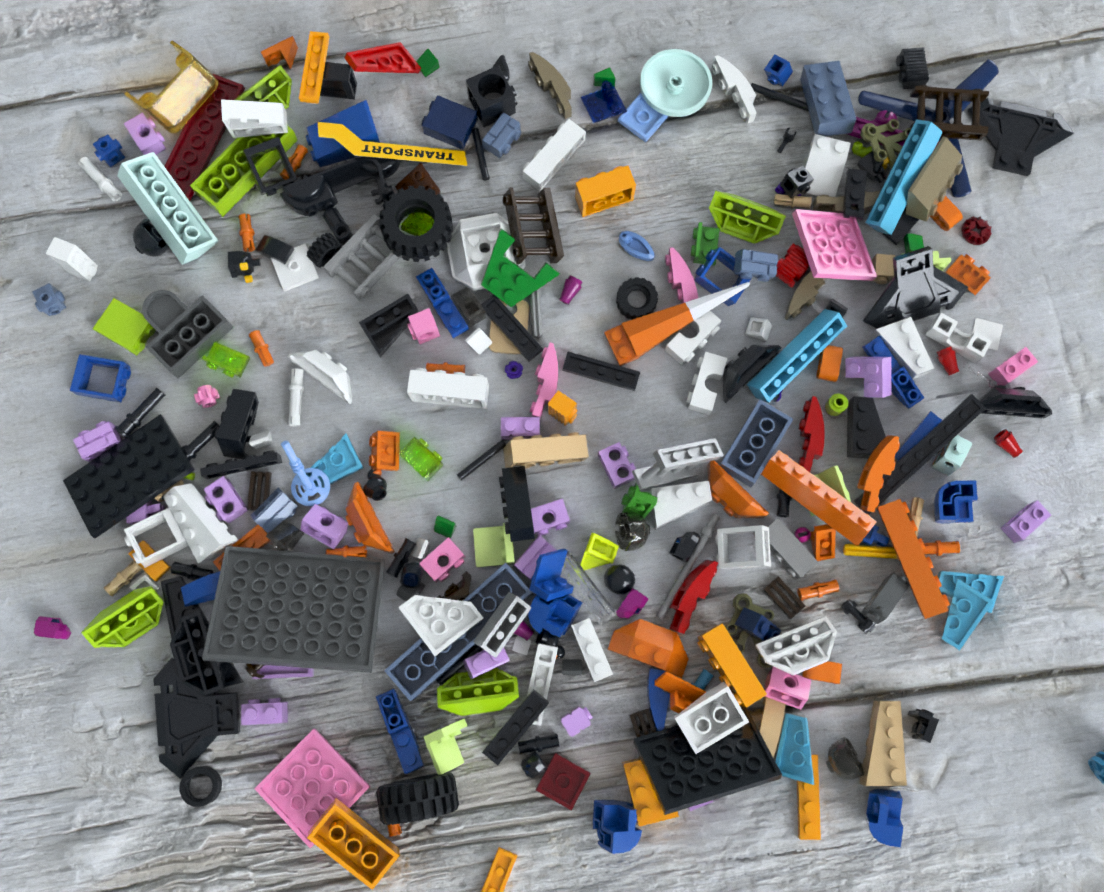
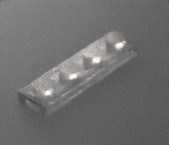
(587, 590)

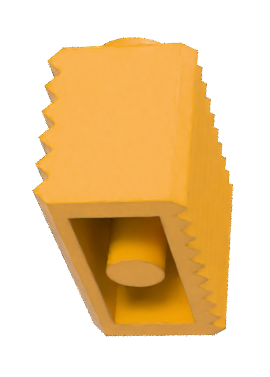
(562, 408)

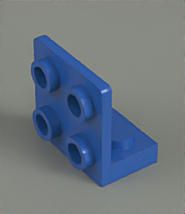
(546, 578)

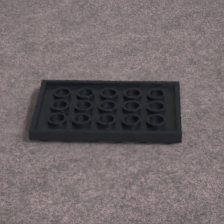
(128, 476)
(722, 769)

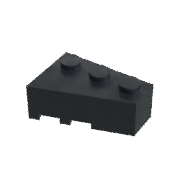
(863, 427)

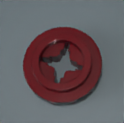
(972, 236)

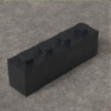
(517, 504)

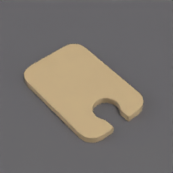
(500, 342)

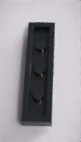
(511, 328)
(601, 371)
(235, 466)
(515, 727)

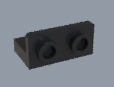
(925, 727)

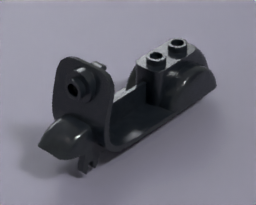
(317, 191)

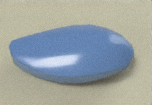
(636, 246)

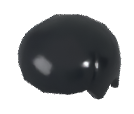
(619, 579)

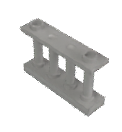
(348, 253)
(677, 463)

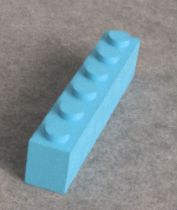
(907, 167)
(797, 355)

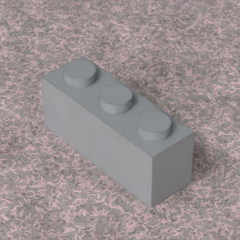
(789, 550)
(502, 624)

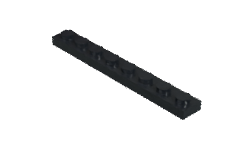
(928, 447)

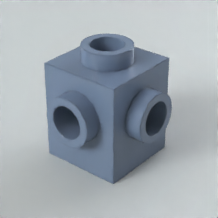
(49, 299)

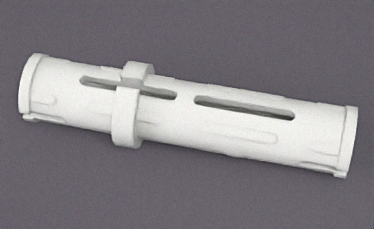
(104, 184)
(295, 397)

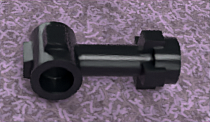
(865, 624)

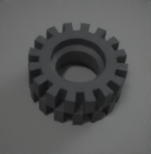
(323, 249)

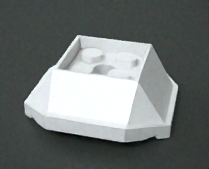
(465, 248)

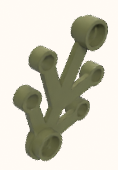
(889, 143)
(743, 636)

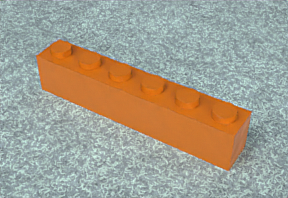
(818, 498)
(912, 558)

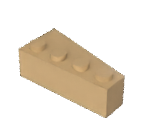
(545, 450)
(885, 747)

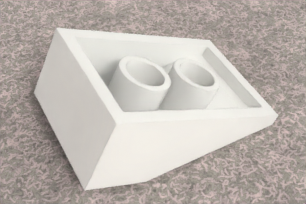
(826, 164)
(711, 717)

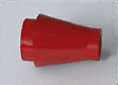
(948, 360)
(1007, 442)

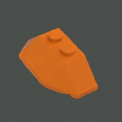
(732, 495)
(365, 521)
(650, 646)

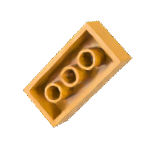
(731, 665)
(353, 843)

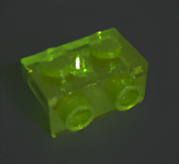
(417, 223)
(226, 359)

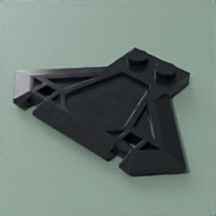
(1020, 134)
(915, 290)
(190, 719)

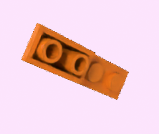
(879, 463)

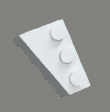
(253, 118)
(906, 346)
(678, 501)

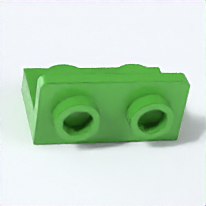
(705, 240)
(638, 501)

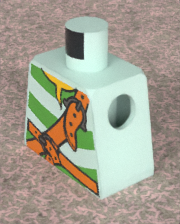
(954, 453)

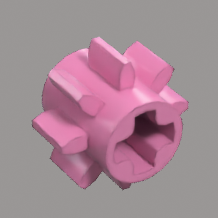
(206, 396)

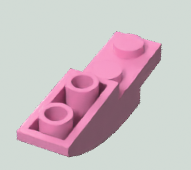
(680, 277)
(548, 375)

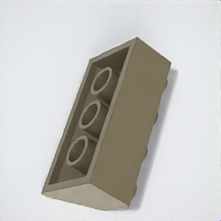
(934, 180)

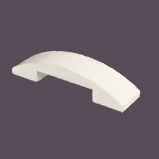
(542, 673)

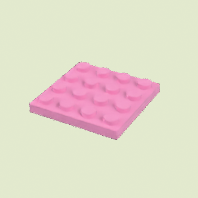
(834, 245)
(309, 782)

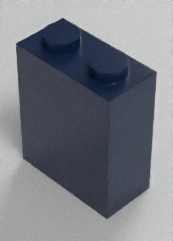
(449, 122)

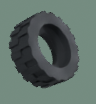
(636, 284)

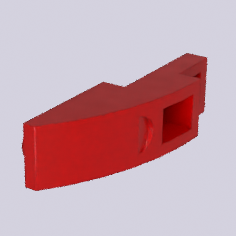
(813, 429)
(694, 586)

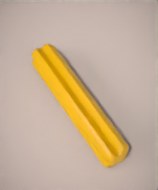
(869, 551)

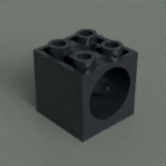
(491, 82)

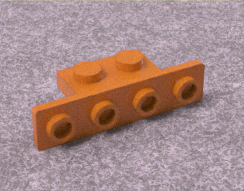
(681, 692)

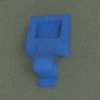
(879, 539)

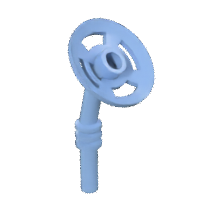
(302, 479)

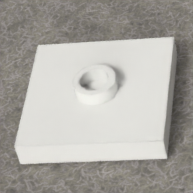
(297, 270)

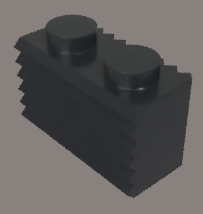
(912, 67)

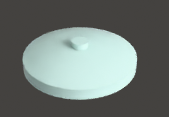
(675, 83)

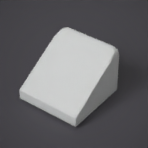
(758, 328)
(479, 341)
(261, 439)
(420, 549)
(143, 581)

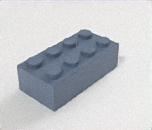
(828, 98)
(755, 443)

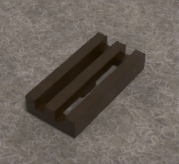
(260, 475)
(796, 610)
(649, 718)

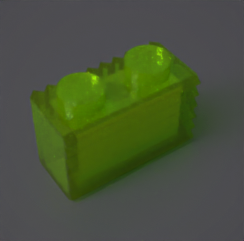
(421, 458)

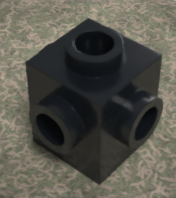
(797, 182)

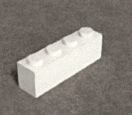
(554, 154)

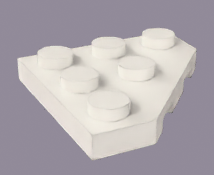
(440, 619)

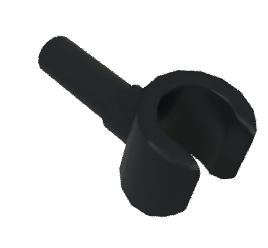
(787, 138)

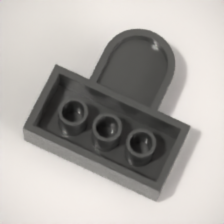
(182, 331)

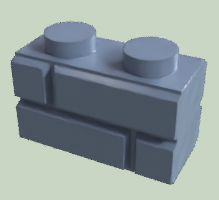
(501, 135)
(755, 264)
(274, 510)

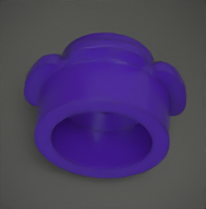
(513, 374)

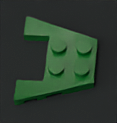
(509, 280)

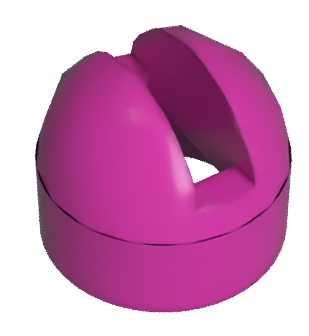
(803, 539)

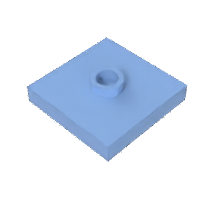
(641, 119)

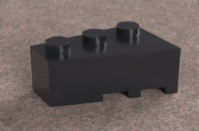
(388, 323)
(236, 423)

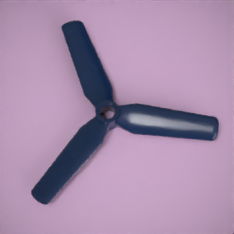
(977, 80)

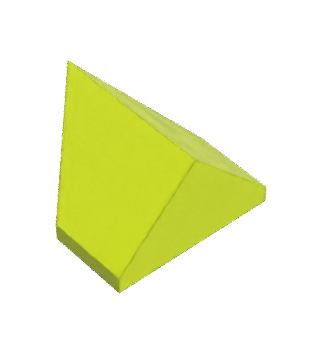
(598, 552)

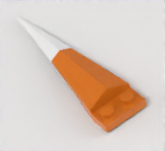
(642, 334)

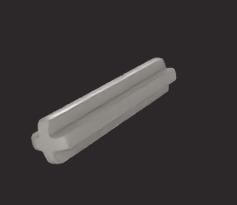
(536, 314)

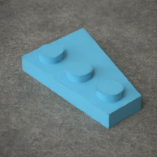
(338, 462)
(985, 584)
(964, 614)
(794, 750)

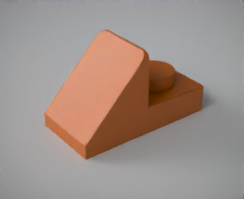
(283, 50)
(823, 542)

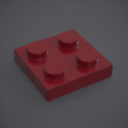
(563, 781)

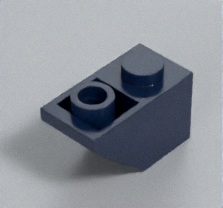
(756, 625)

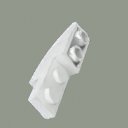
(734, 83)

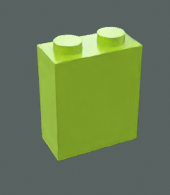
(124, 327)

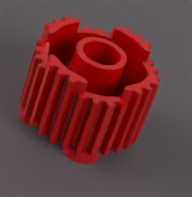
(793, 266)

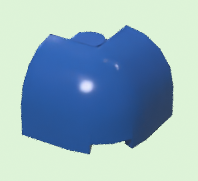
(954, 502)
(554, 615)
(884, 816)
(616, 825)

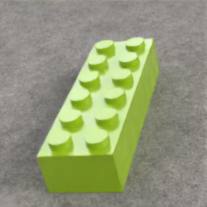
(230, 175)

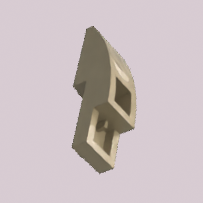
(550, 79)
(836, 204)
(804, 295)

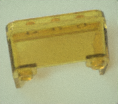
(181, 96)

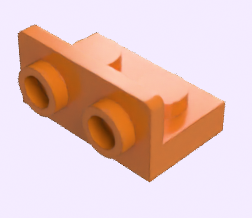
(968, 273)
(384, 450)

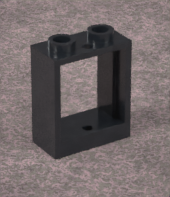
(338, 81)
(261, 149)

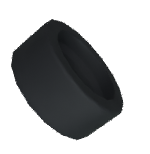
(185, 782)

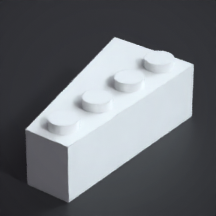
(198, 523)

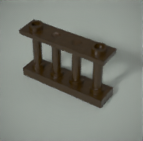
(957, 129)
(546, 216)

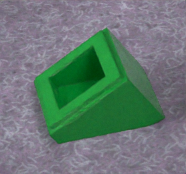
(428, 63)
(604, 75)
(913, 242)
(444, 527)

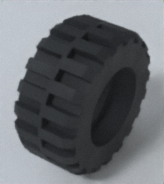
(409, 202)
(417, 798)

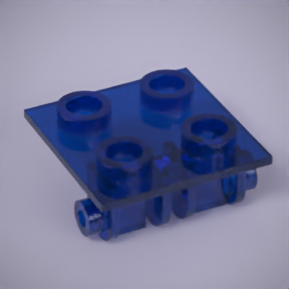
(603, 103)

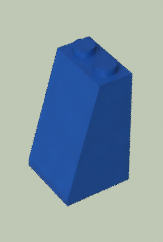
(356, 119)

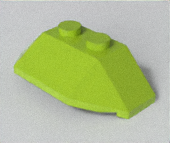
(271, 88)
(745, 217)
(125, 619)
(477, 695)

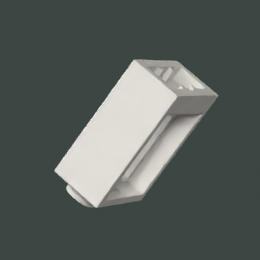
(148, 524)
(762, 545)

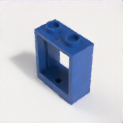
(729, 261)
(83, 372)

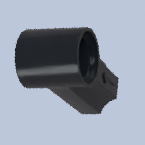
(337, 225)

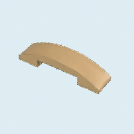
(771, 722)

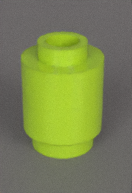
(836, 404)

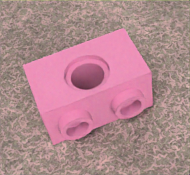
(423, 326)
(1013, 367)
(431, 562)
(787, 688)

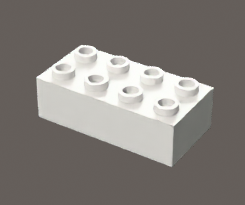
(448, 388)

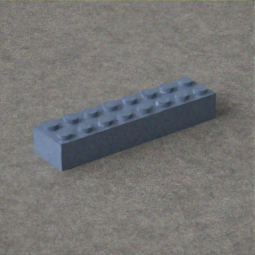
(420, 668)

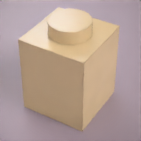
(883, 267)

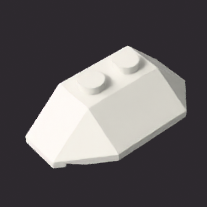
(324, 371)
(800, 647)

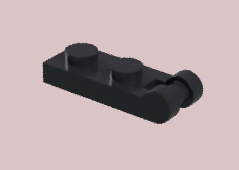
(854, 193)

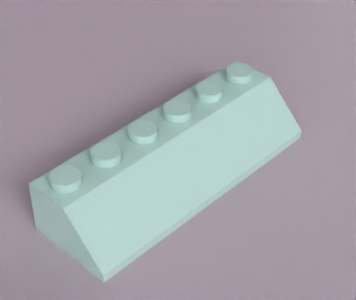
(167, 207)

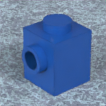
(778, 70)

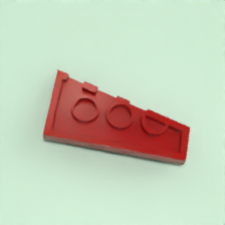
(384, 58)

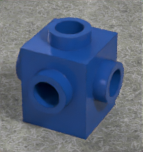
(108, 150)

